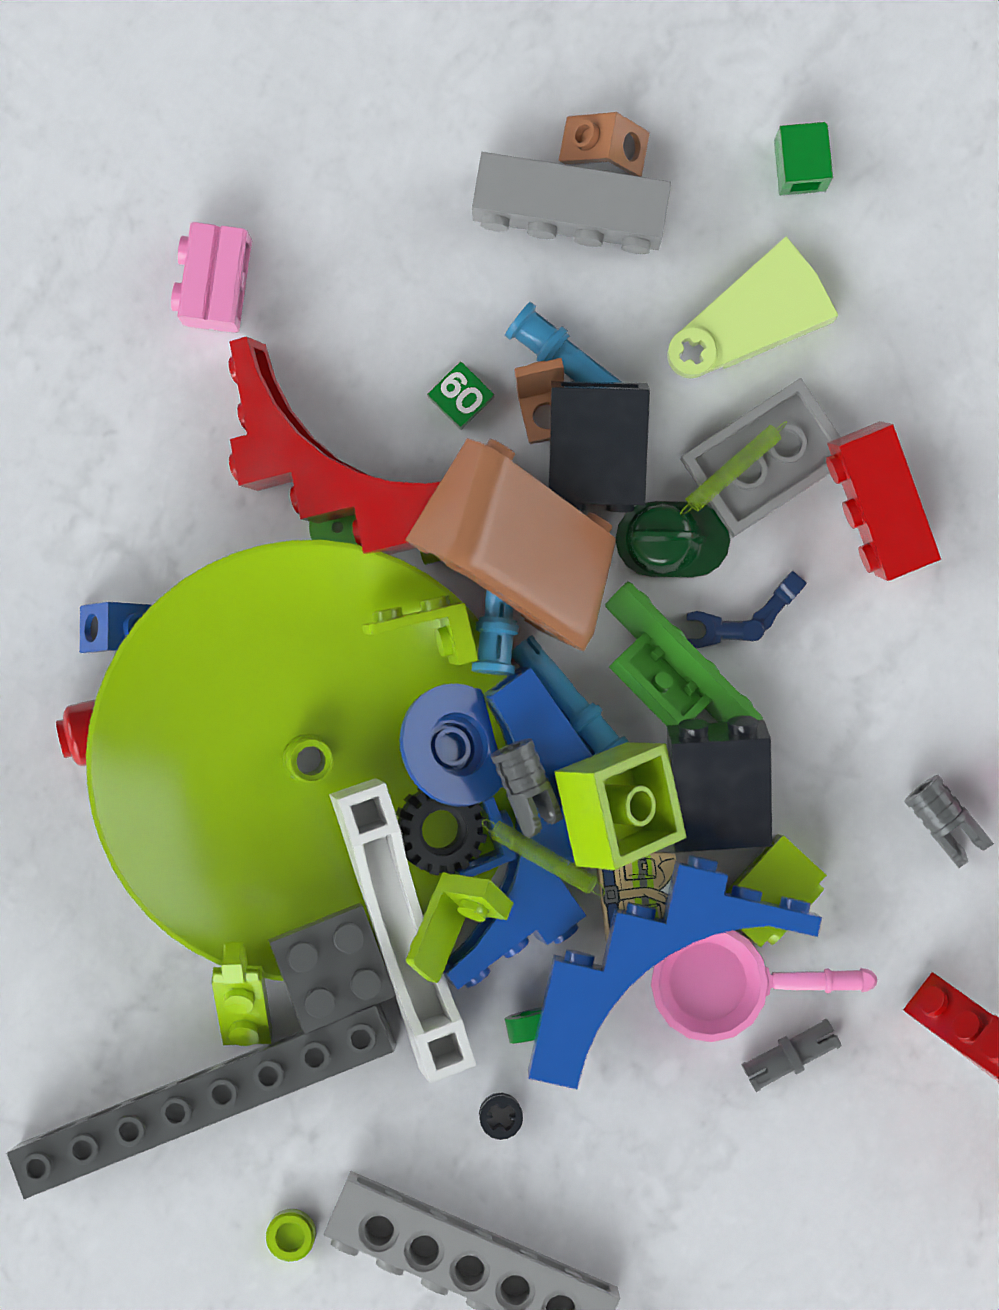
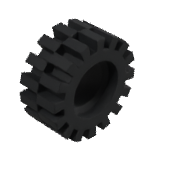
(447, 858)

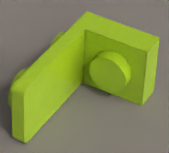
(452, 638)
(448, 907)

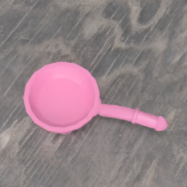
(722, 984)

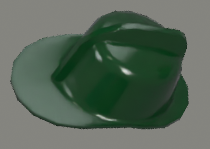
(670, 544)

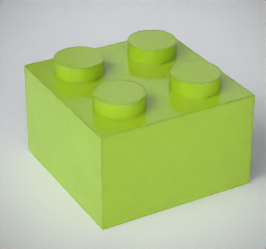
(620, 805)

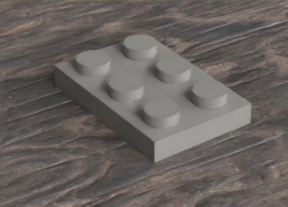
(781, 472)

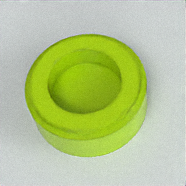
(290, 1235)

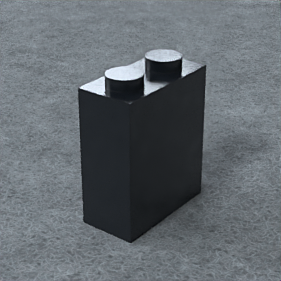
(599, 443)
(722, 783)

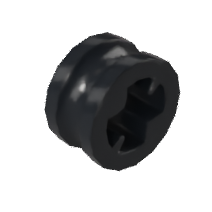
(499, 1131)

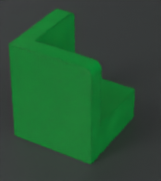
(803, 158)

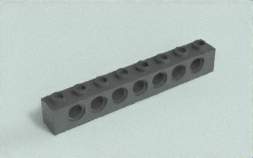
(199, 1100)

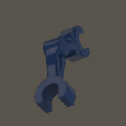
(751, 629)

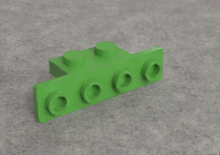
(667, 668)

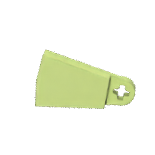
(760, 311)

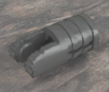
(526, 786)
(942, 814)

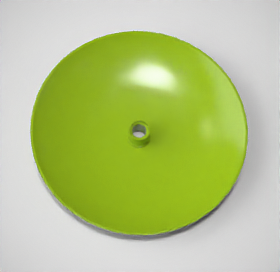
(206, 730)

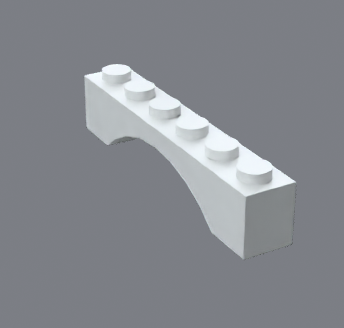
(396, 915)

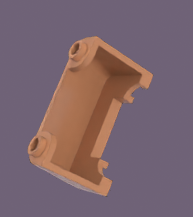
(519, 541)

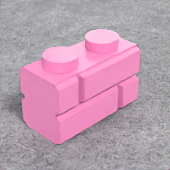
(212, 277)

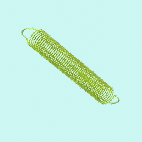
(734, 473)
(545, 858)

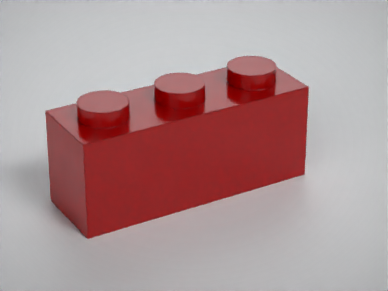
(882, 501)

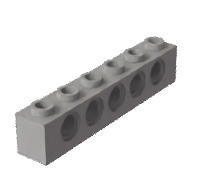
(456, 1238)

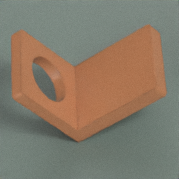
(601, 139)
(534, 390)

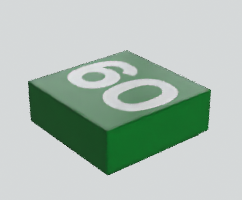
(460, 395)

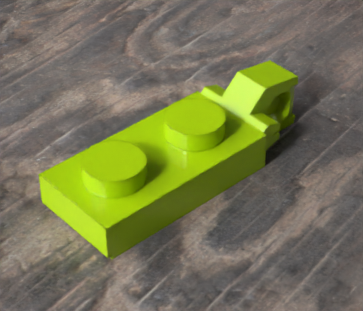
(241, 999)

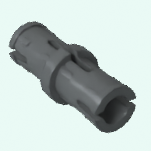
(791, 1055)

